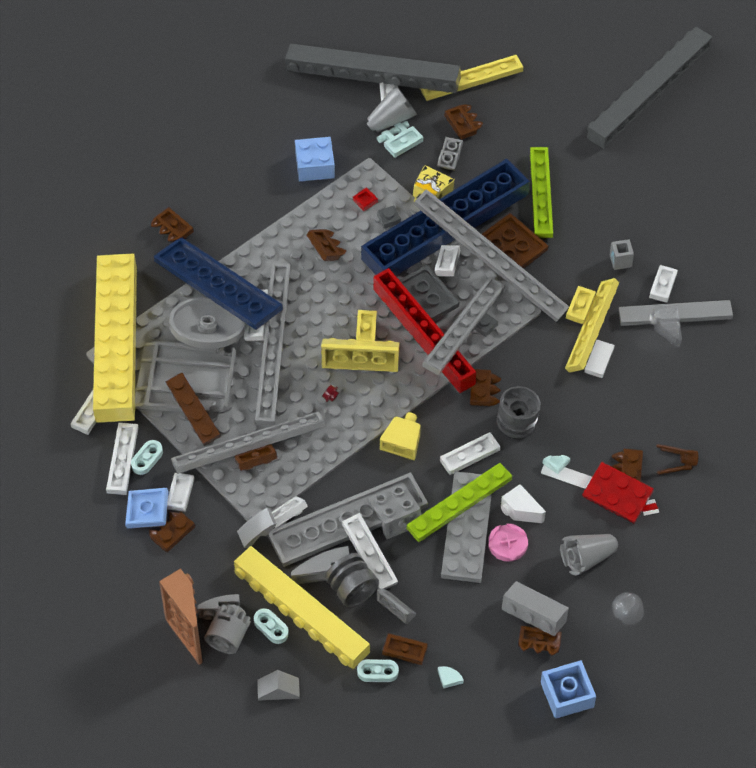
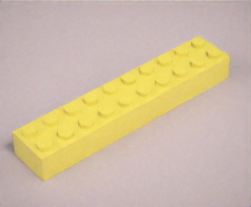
(115, 338)

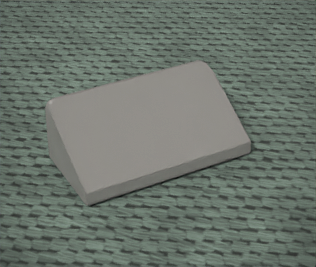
(395, 605)

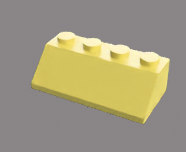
(360, 355)

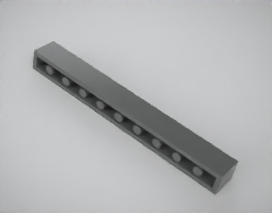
(373, 68)
(649, 87)

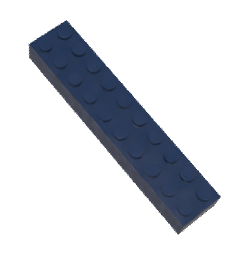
(421, 236)

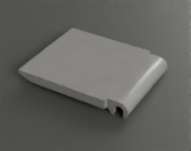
(205, 370)

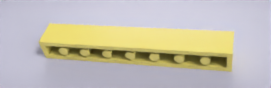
(301, 607)

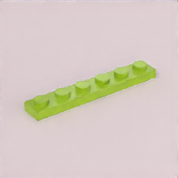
(541, 192)
(459, 502)

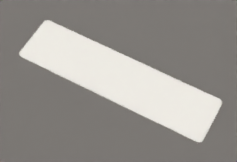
(569, 476)

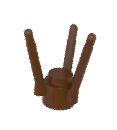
(688, 457)

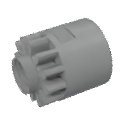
(227, 629)

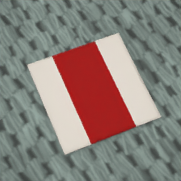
(650, 508)

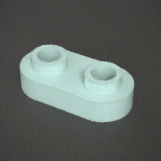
(145, 458)
(272, 627)
(377, 670)

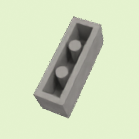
(535, 608)

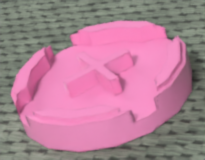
(508, 542)

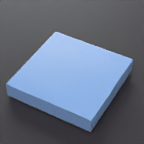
(147, 508)

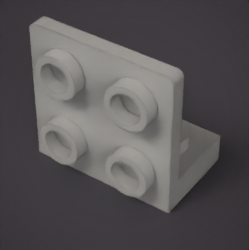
(395, 509)

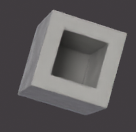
(621, 254)

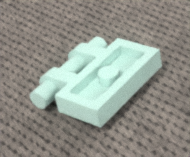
(403, 141)

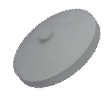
(205, 324)

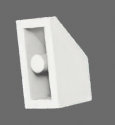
(522, 506)

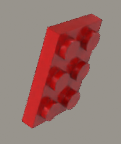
(618, 492)

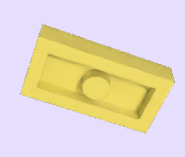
(580, 305)
(366, 325)

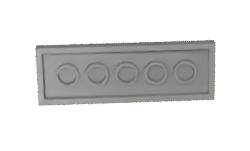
(466, 537)

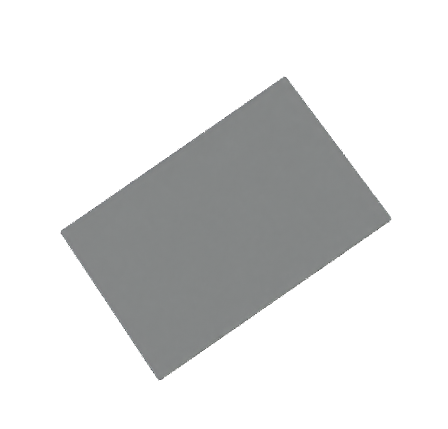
(324, 306)

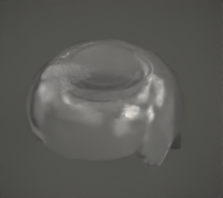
(628, 608)

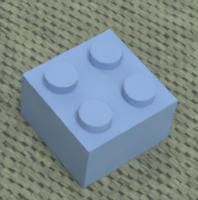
(314, 159)
(568, 689)

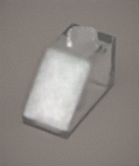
(667, 323)

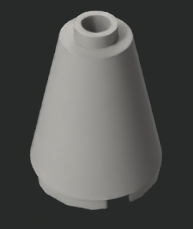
(391, 111)
(586, 551)

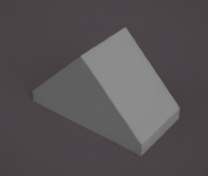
(278, 686)

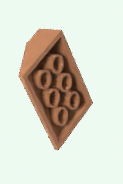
(181, 610)

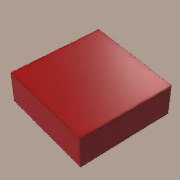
(365, 199)

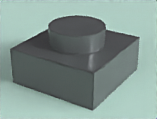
(388, 216)
(486, 325)

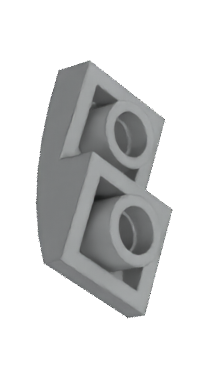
(450, 153)
(257, 526)
(209, 608)

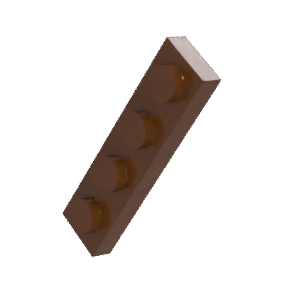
(193, 409)

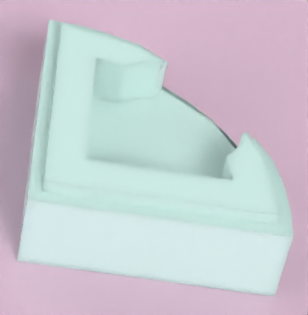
(556, 463)
(449, 677)

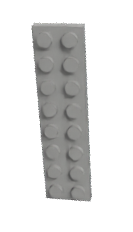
(324, 527)

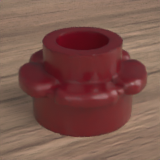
(330, 393)

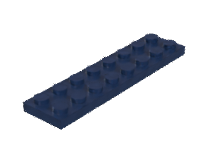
(218, 283)

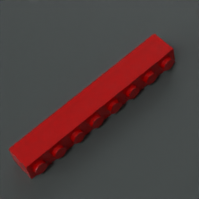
(421, 327)

